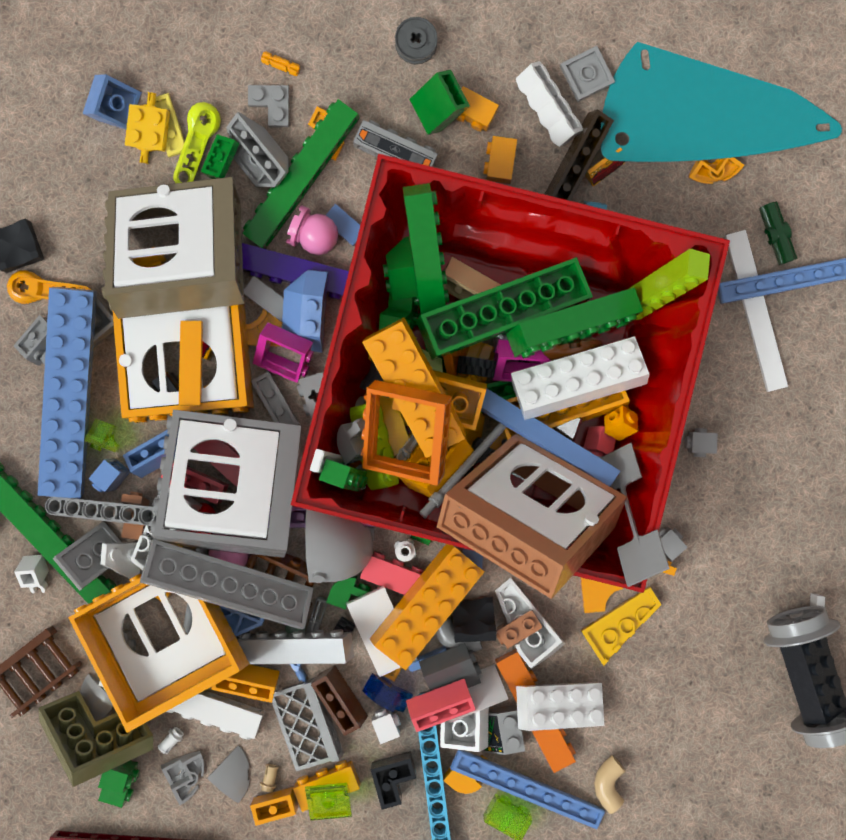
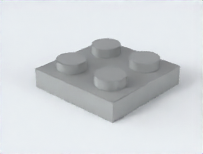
(587, 73)

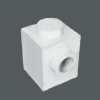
(386, 725)

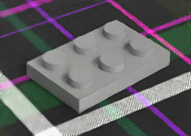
(83, 558)

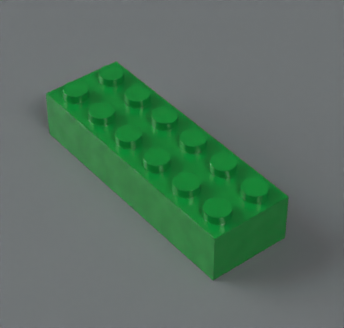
(574, 323)

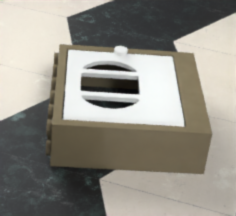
(189, 277)

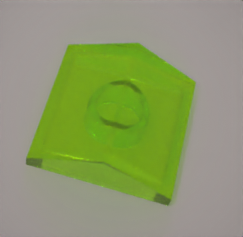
(328, 801)

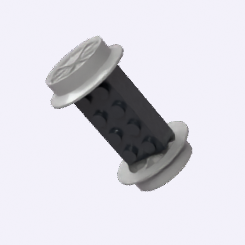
(812, 672)

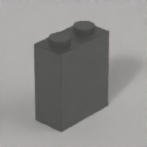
(451, 667)

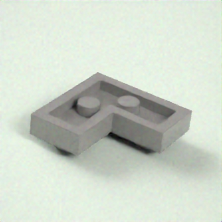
(275, 98)

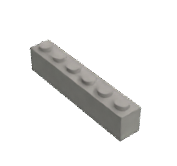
(297, 647)

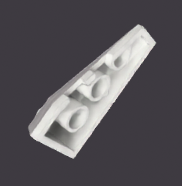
(541, 643)

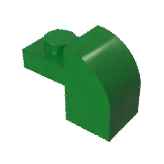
(342, 590)

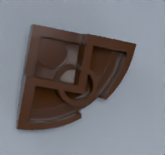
(570, 349)

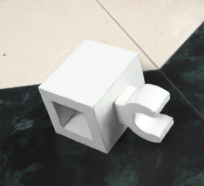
(32, 572)

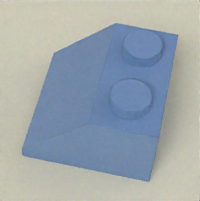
(110, 101)

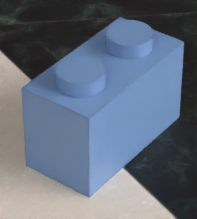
(109, 475)

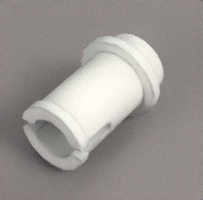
(175, 735)

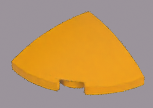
(719, 170)

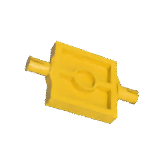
(147, 127)

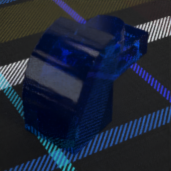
(386, 694)

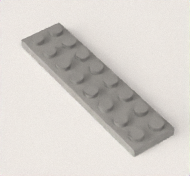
(226, 584)

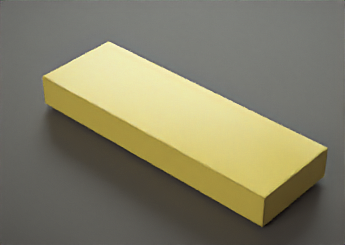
(175, 138)

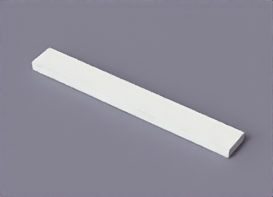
(757, 315)

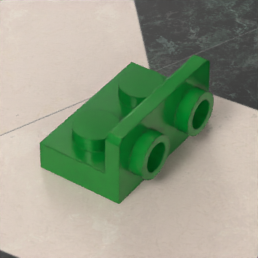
(220, 157)

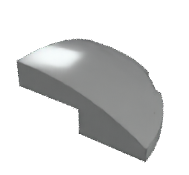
(95, 698)
(190, 767)
(232, 775)

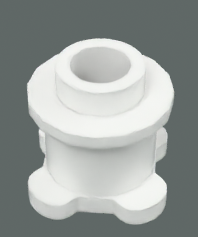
(409, 544)

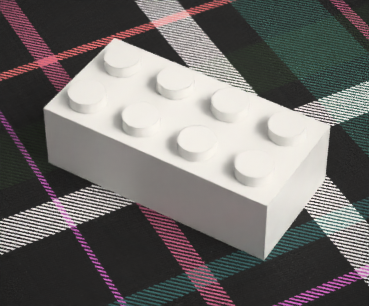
(559, 706)

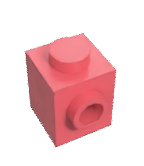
(598, 441)

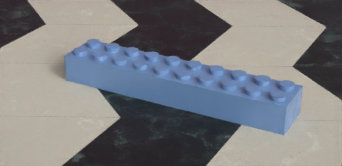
(66, 392)

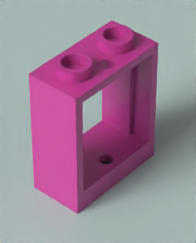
(276, 363)
(505, 368)

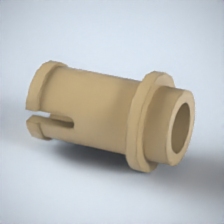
(269, 779)

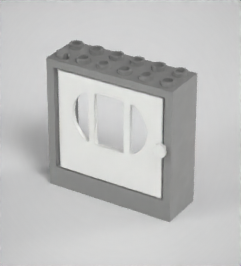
(249, 514)

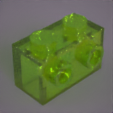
(508, 817)

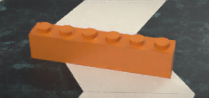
(551, 742)

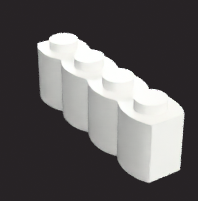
(549, 104)

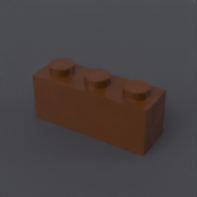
(339, 700)

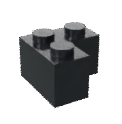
(388, 774)

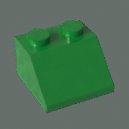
(400, 271)

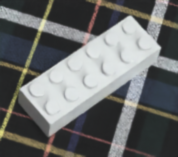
(580, 378)

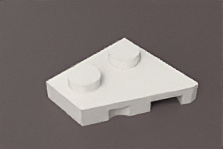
(118, 557)

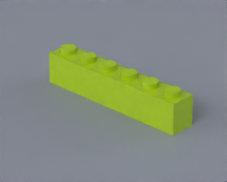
(672, 280)

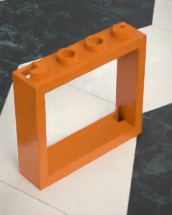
(397, 467)

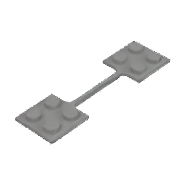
(644, 554)

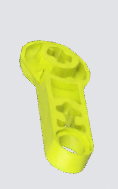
(197, 138)

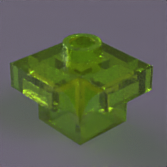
(102, 436)

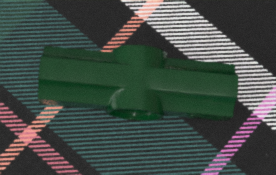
(778, 233)

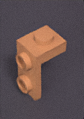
(133, 531)
(518, 629)

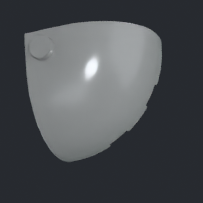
(335, 547)

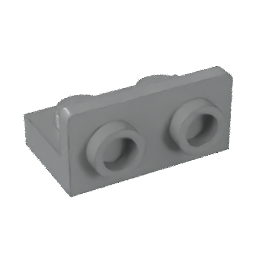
(33, 341)

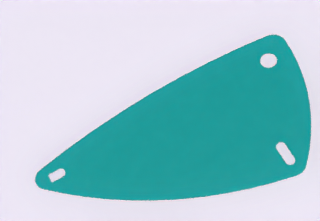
(703, 112)

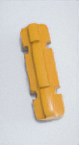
(280, 63)

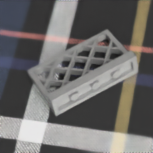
(323, 724)

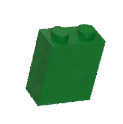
(439, 102)

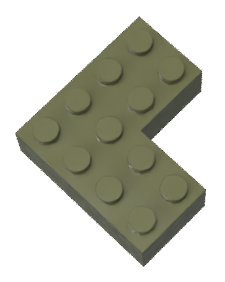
(88, 745)

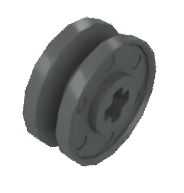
(416, 52)

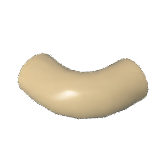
(605, 784)

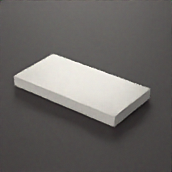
(368, 614)

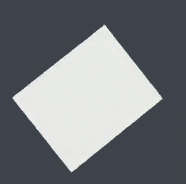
(488, 692)

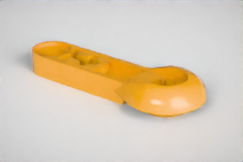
(37, 289)

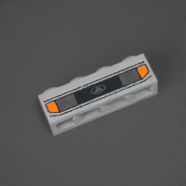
(376, 140)

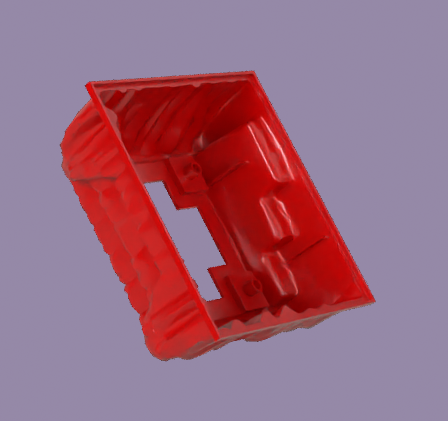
(507, 237)

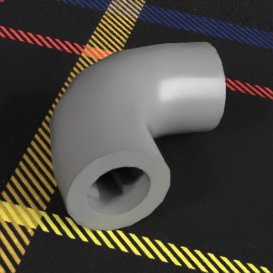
(446, 637)

